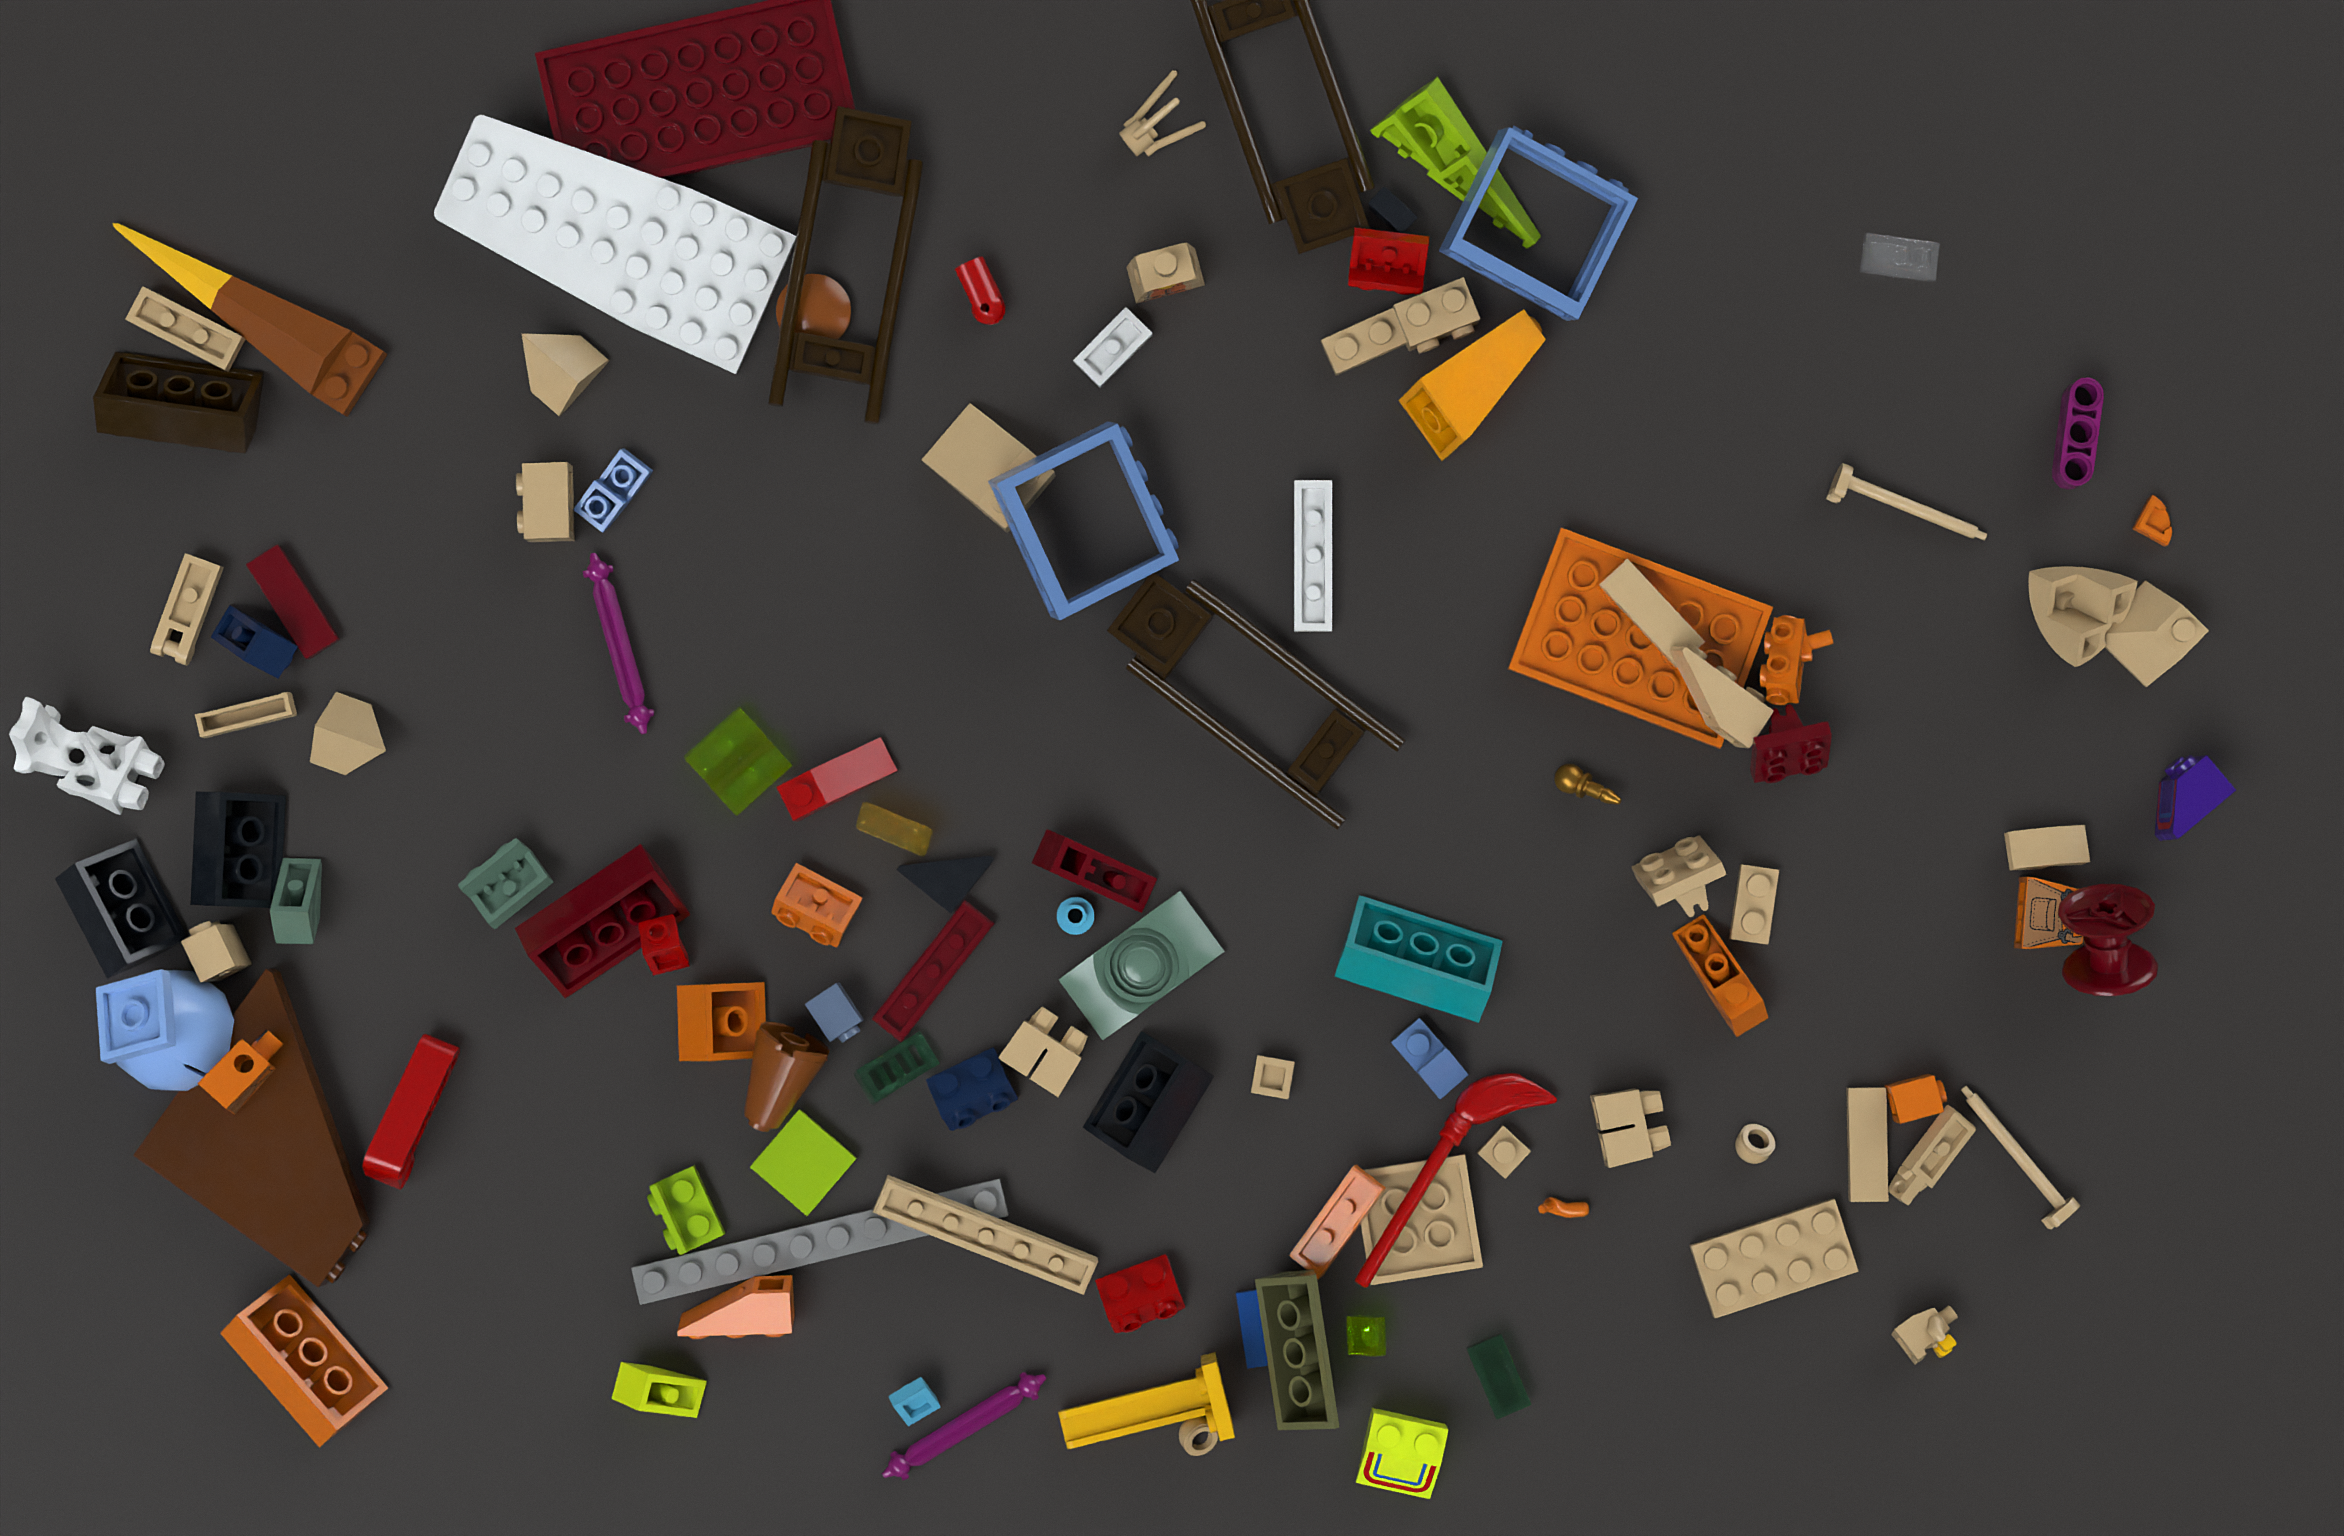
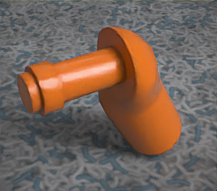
(1564, 1209)

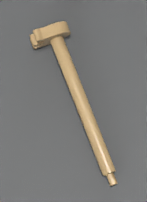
(1843, 479)
(2063, 1208)

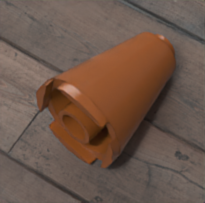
(780, 1073)

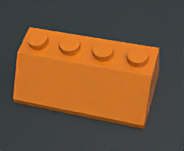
(303, 1360)

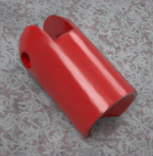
(981, 291)

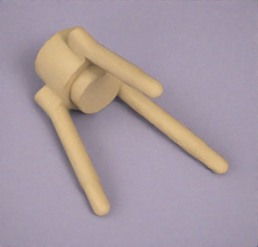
(1140, 134)

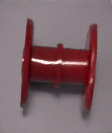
(2108, 960)

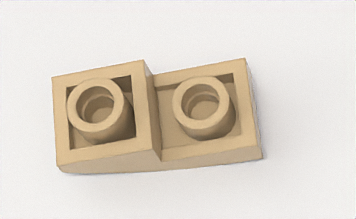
(2047, 847)

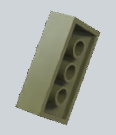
(1297, 1351)

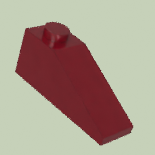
(1094, 870)

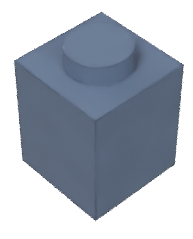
(835, 1013)

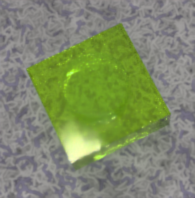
(1366, 1335)

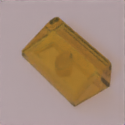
(894, 829)

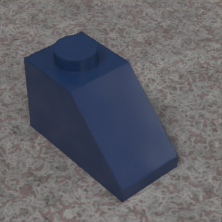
(254, 642)

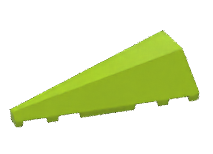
(1441, 140)

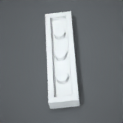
(1312, 555)

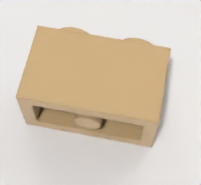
(546, 502)
(215, 951)

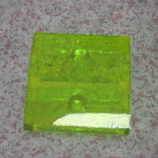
(737, 761)

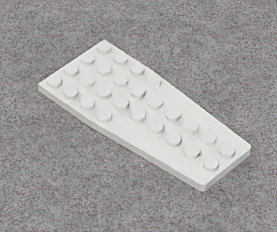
(618, 238)

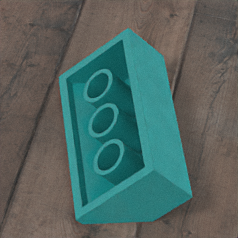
(1419, 959)

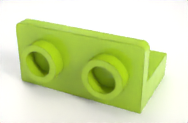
(685, 1210)

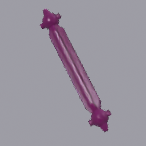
(618, 643)
(964, 1426)

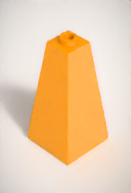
(1465, 388)

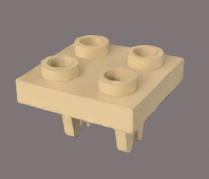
(1680, 874)

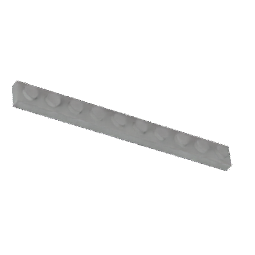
(794, 1247)

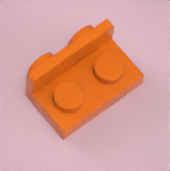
(815, 905)

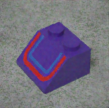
(2188, 795)

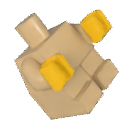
(1926, 1331)

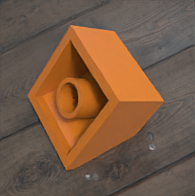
(719, 1020)

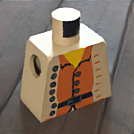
(1164, 272)

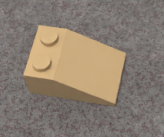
(978, 451)

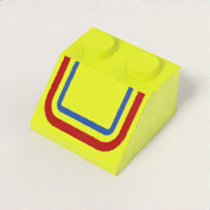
(1402, 1453)

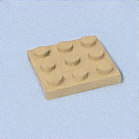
(1441, 1230)

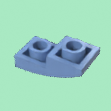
(613, 490)

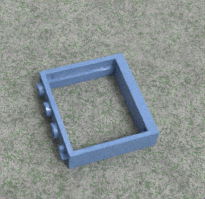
(1578, 174)
(1029, 544)

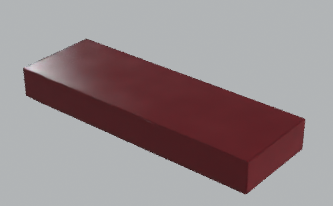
(292, 602)

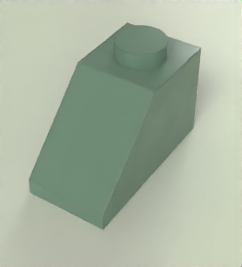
(297, 901)

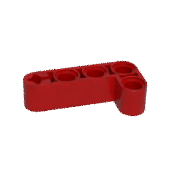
(409, 1111)

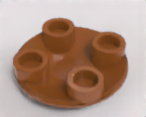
(822, 307)

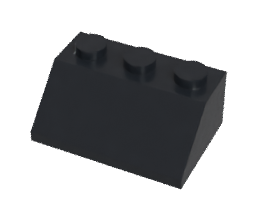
(237, 848)
(121, 908)
(1148, 1102)

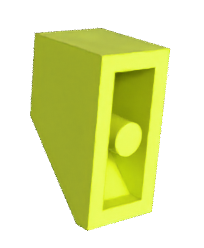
(658, 1390)

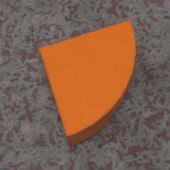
(2154, 522)

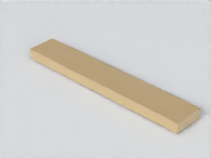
(985, 1234)

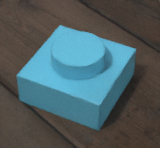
(914, 1401)

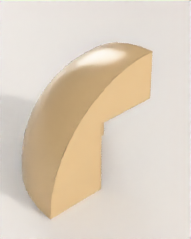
(2078, 608)

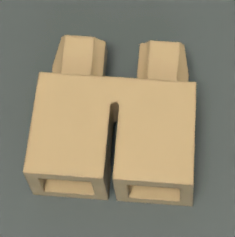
(1030, 1043)
(1624, 1109)

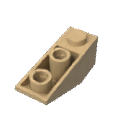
(1723, 704)

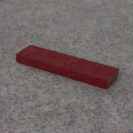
(933, 971)

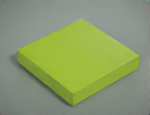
(803, 1162)

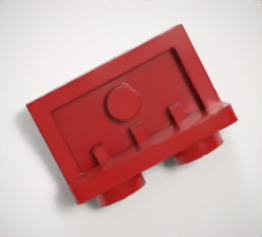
(1388, 261)
(1140, 1294)

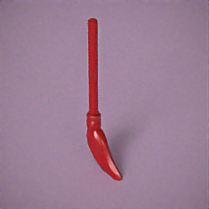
(1476, 1104)

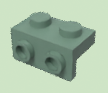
(505, 882)

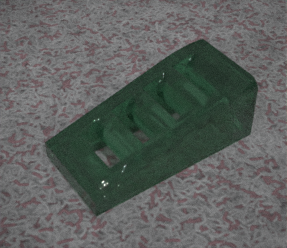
(867, 1083)

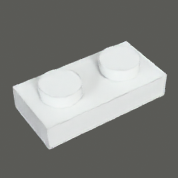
(1113, 347)

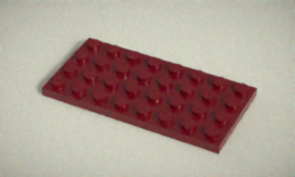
(701, 88)

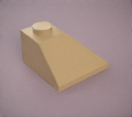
(2153, 634)

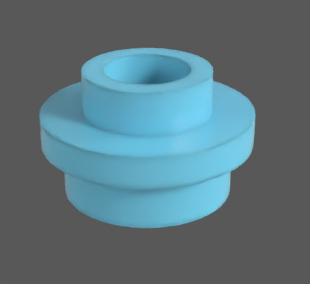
(1084, 924)

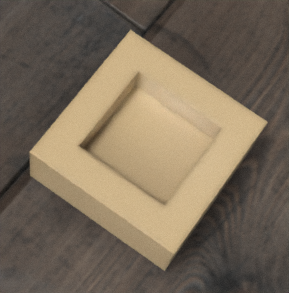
(1272, 1077)
(1503, 1151)

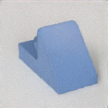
(1429, 1058)

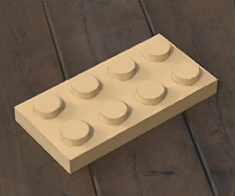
(1773, 1258)

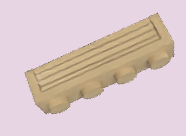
(246, 715)

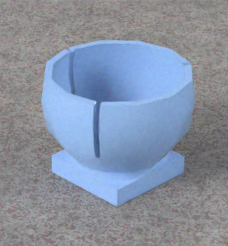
(161, 1024)

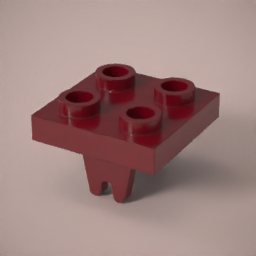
(1790, 748)

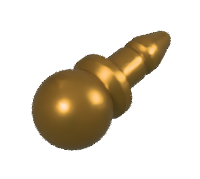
(1571, 779)

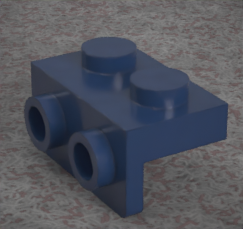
(971, 1090)

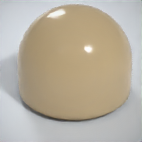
(1750, 1153)
(1190, 1429)

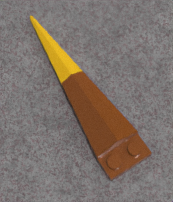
(310, 349)

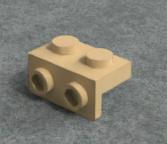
(1437, 315)

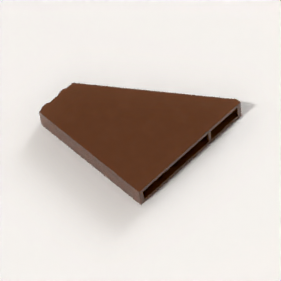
(274, 1163)

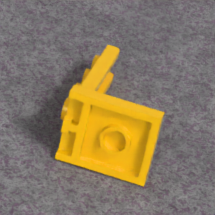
(1152, 1409)

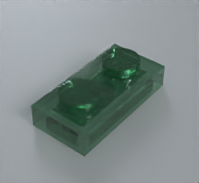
(1498, 1376)

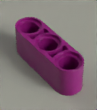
(2089, 419)

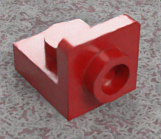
(662, 945)

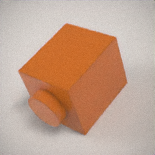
(1915, 1098)

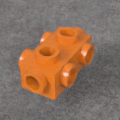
(1787, 651)

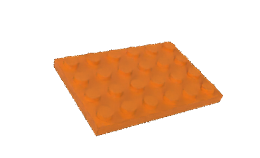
(1594, 650)

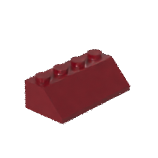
(599, 921)

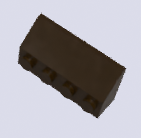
(178, 402)

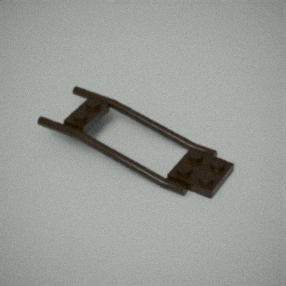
(869, 156)
(1316, 203)
(1164, 625)

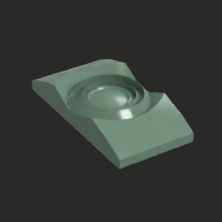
(1141, 965)

